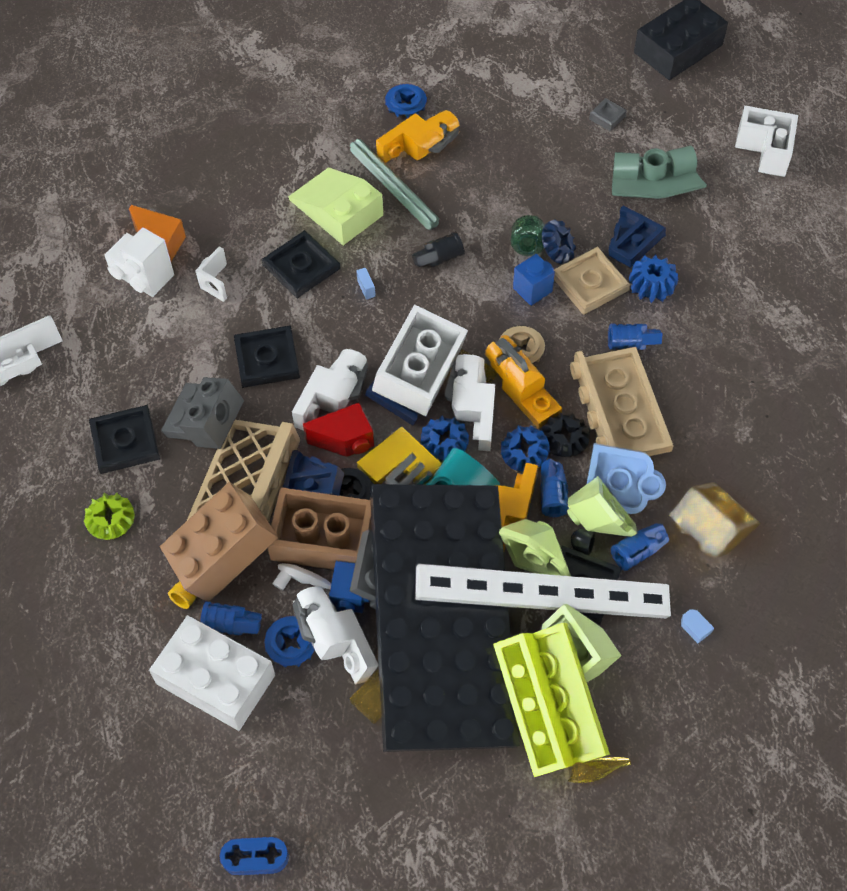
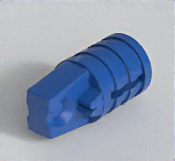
(630, 336)
(553, 489)
(639, 547)
(230, 619)

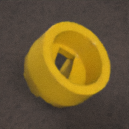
(180, 596)

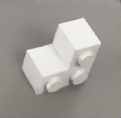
(771, 135)
(141, 261)

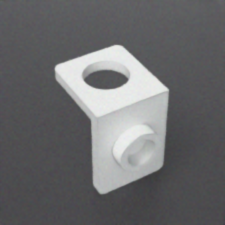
(208, 271)

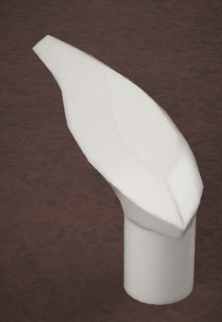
(300, 574)

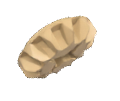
(523, 335)

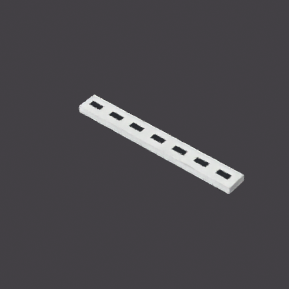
(541, 591)

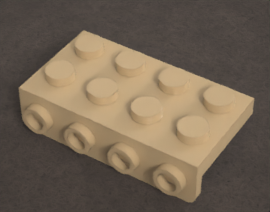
(621, 401)

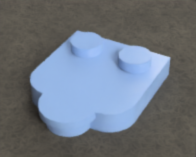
(627, 475)

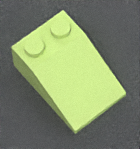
(339, 203)

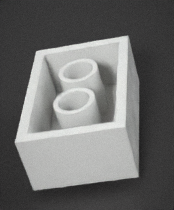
(419, 360)
(213, 672)

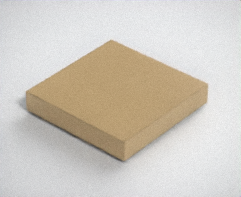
(591, 280)

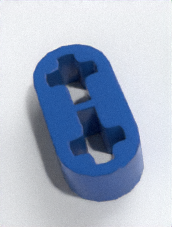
(254, 847)

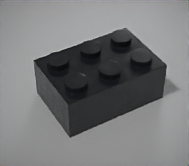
(680, 37)

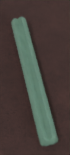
(394, 184)

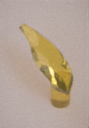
(596, 769)

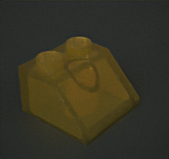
(713, 519)

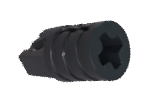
(439, 250)

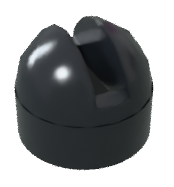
(583, 541)

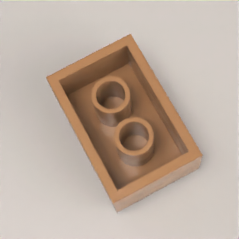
(318, 528)
(218, 542)

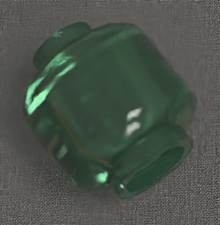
(527, 235)

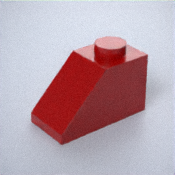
(341, 431)

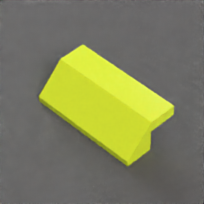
(551, 699)

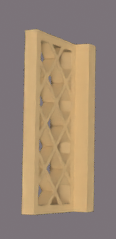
(268, 478)

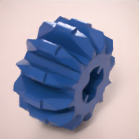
(653, 278)

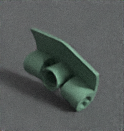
(656, 174)

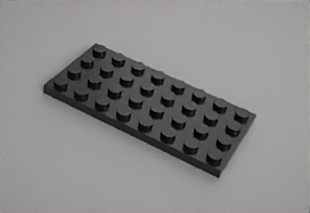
(434, 656)

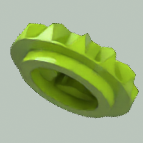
(121, 519)

